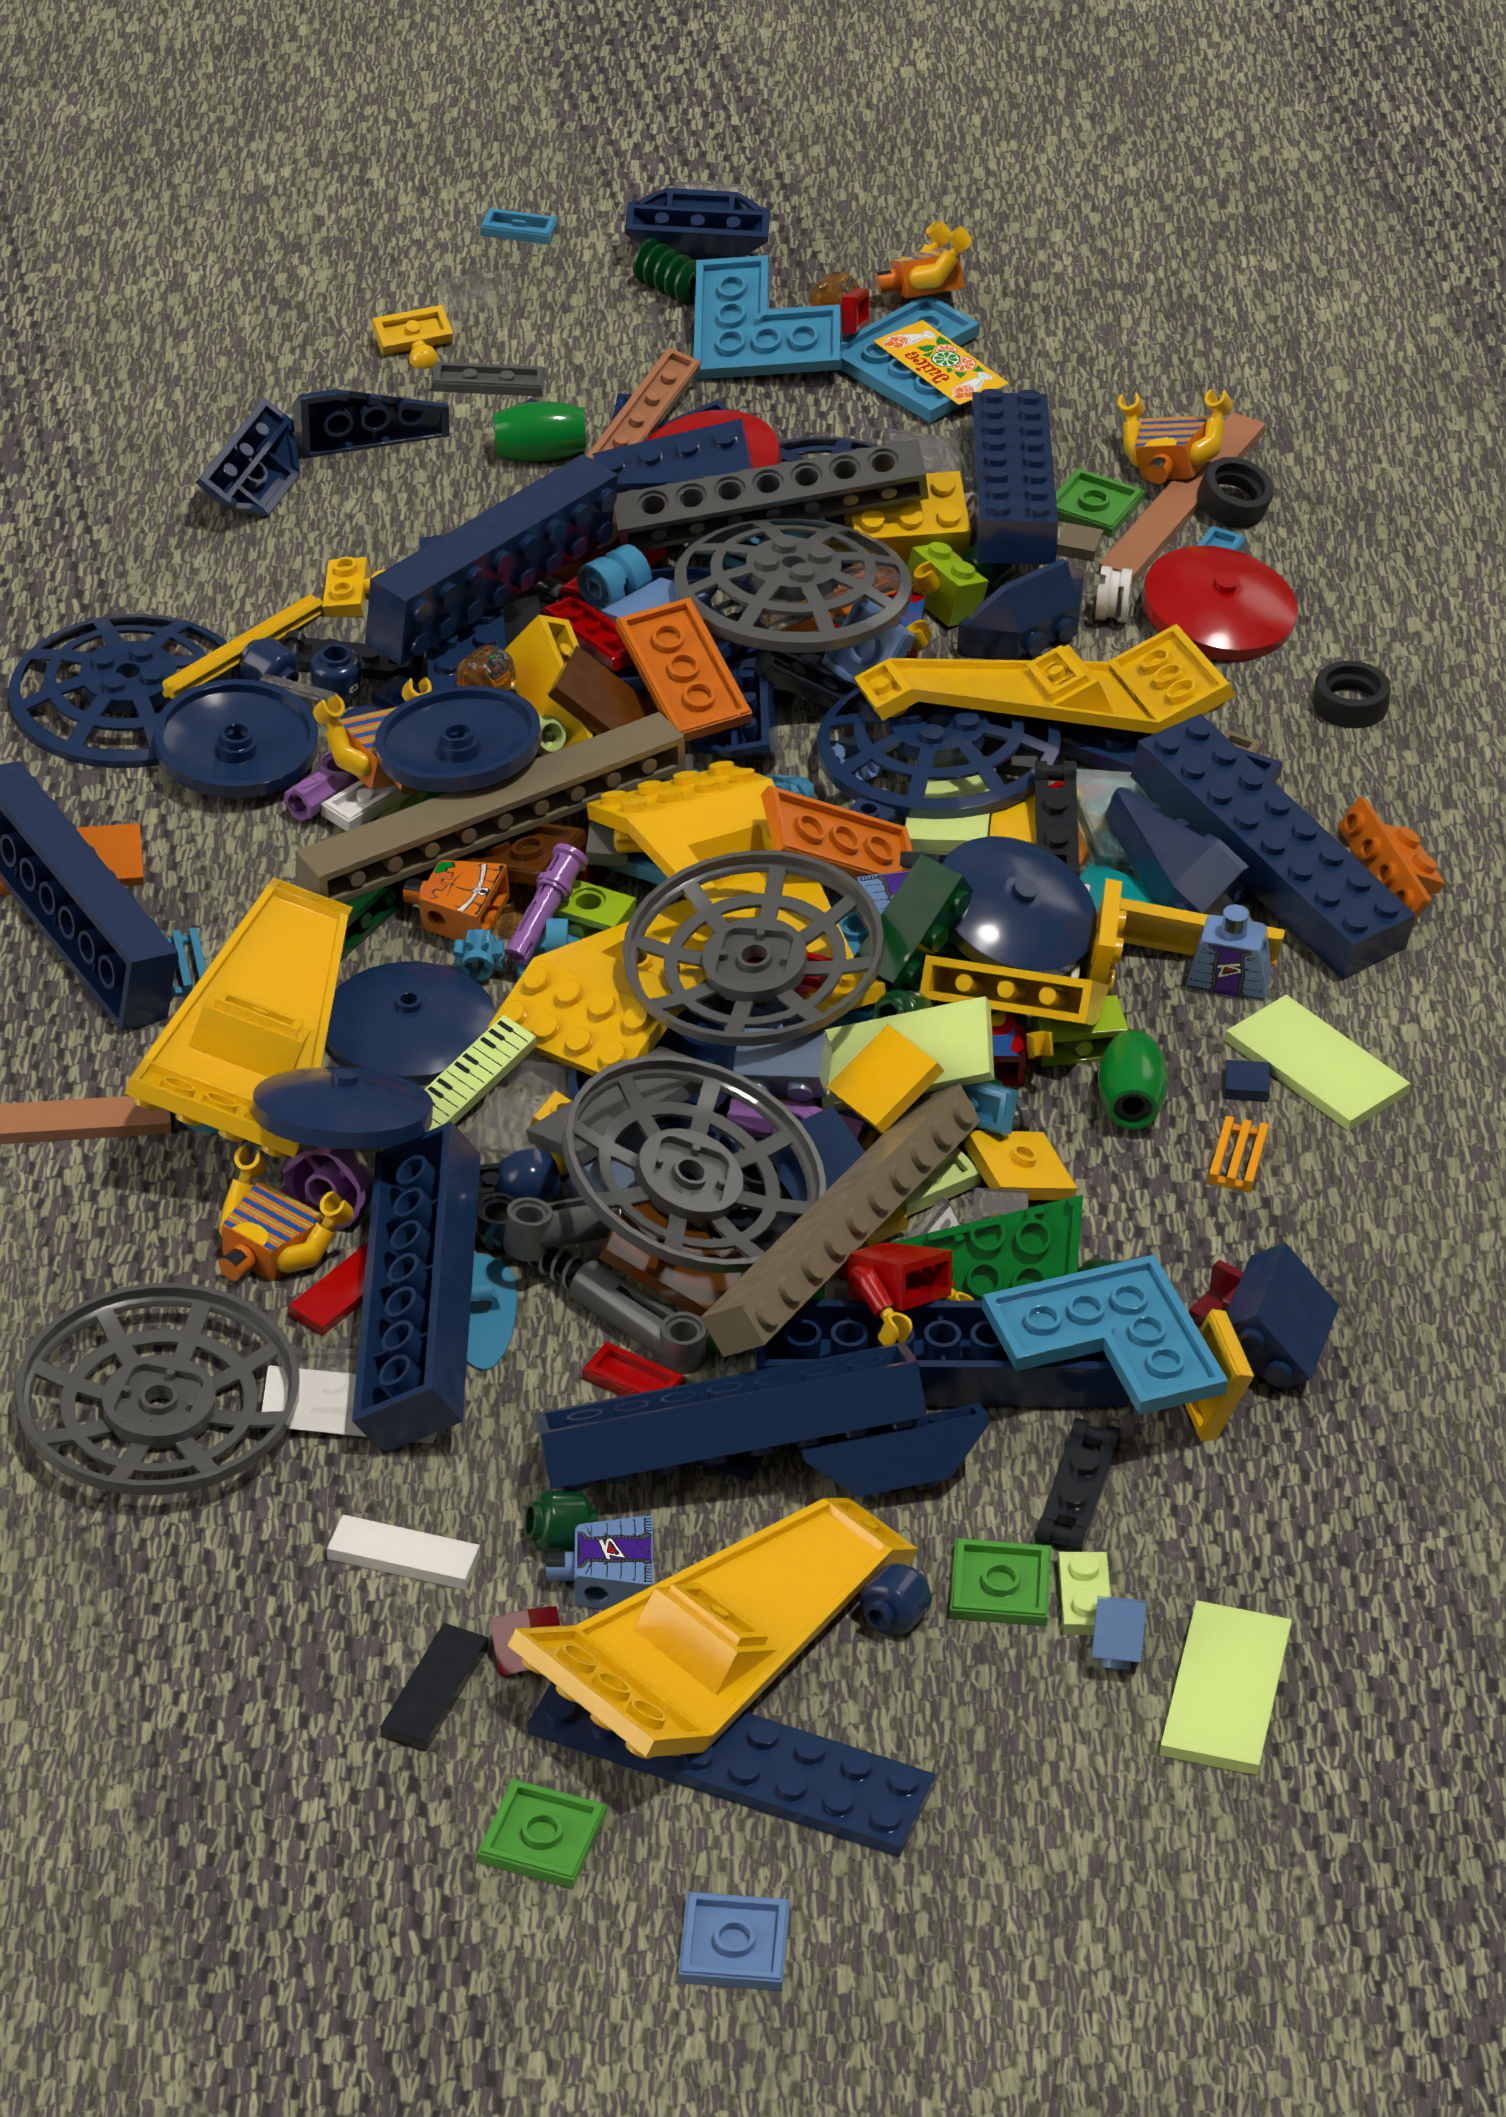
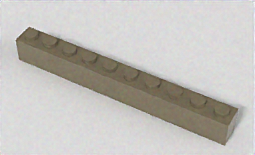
(483, 816)
(840, 1221)

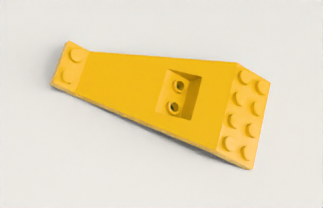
(1136, 691)
(714, 816)
(583, 1003)
(250, 1017)
(707, 1641)

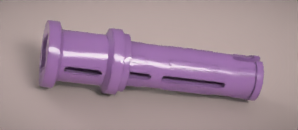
(553, 888)

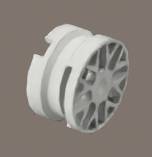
(1109, 594)

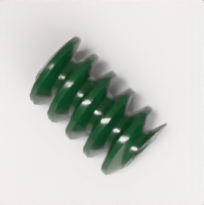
(666, 270)

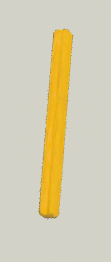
(229, 654)

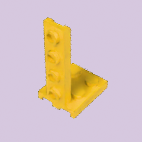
(1148, 926)

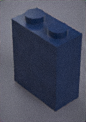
(1281, 1317)

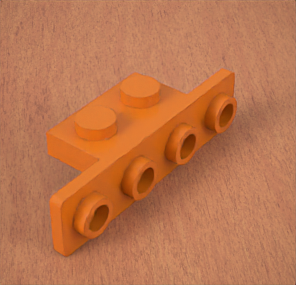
(1392, 856)

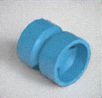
(613, 576)

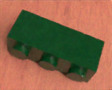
(918, 921)

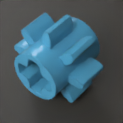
(479, 954)

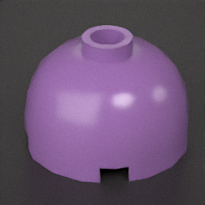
(326, 1170)

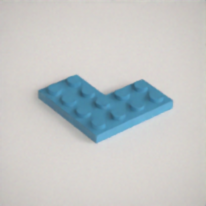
(744, 337)
(889, 376)
(1113, 1309)

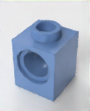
(1119, 1631)

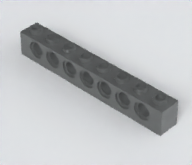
(793, 489)

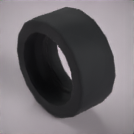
(1243, 475)
(1351, 712)

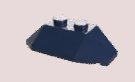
(699, 222)
(254, 463)
(1025, 615)
(755, 739)
(900, 1457)

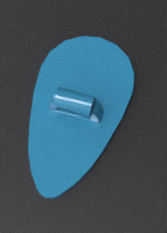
(490, 1312)

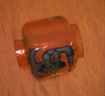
(832, 288)
(487, 667)

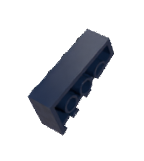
(679, 457)

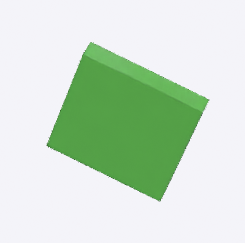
(1097, 501)
(1000, 1582)
(542, 1833)

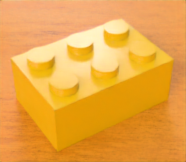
(920, 522)

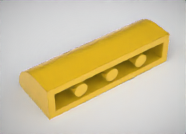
(538, 660)
(1014, 990)

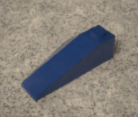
(355, 421)
(1171, 859)

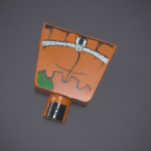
(460, 897)

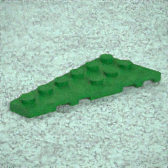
(1007, 1248)

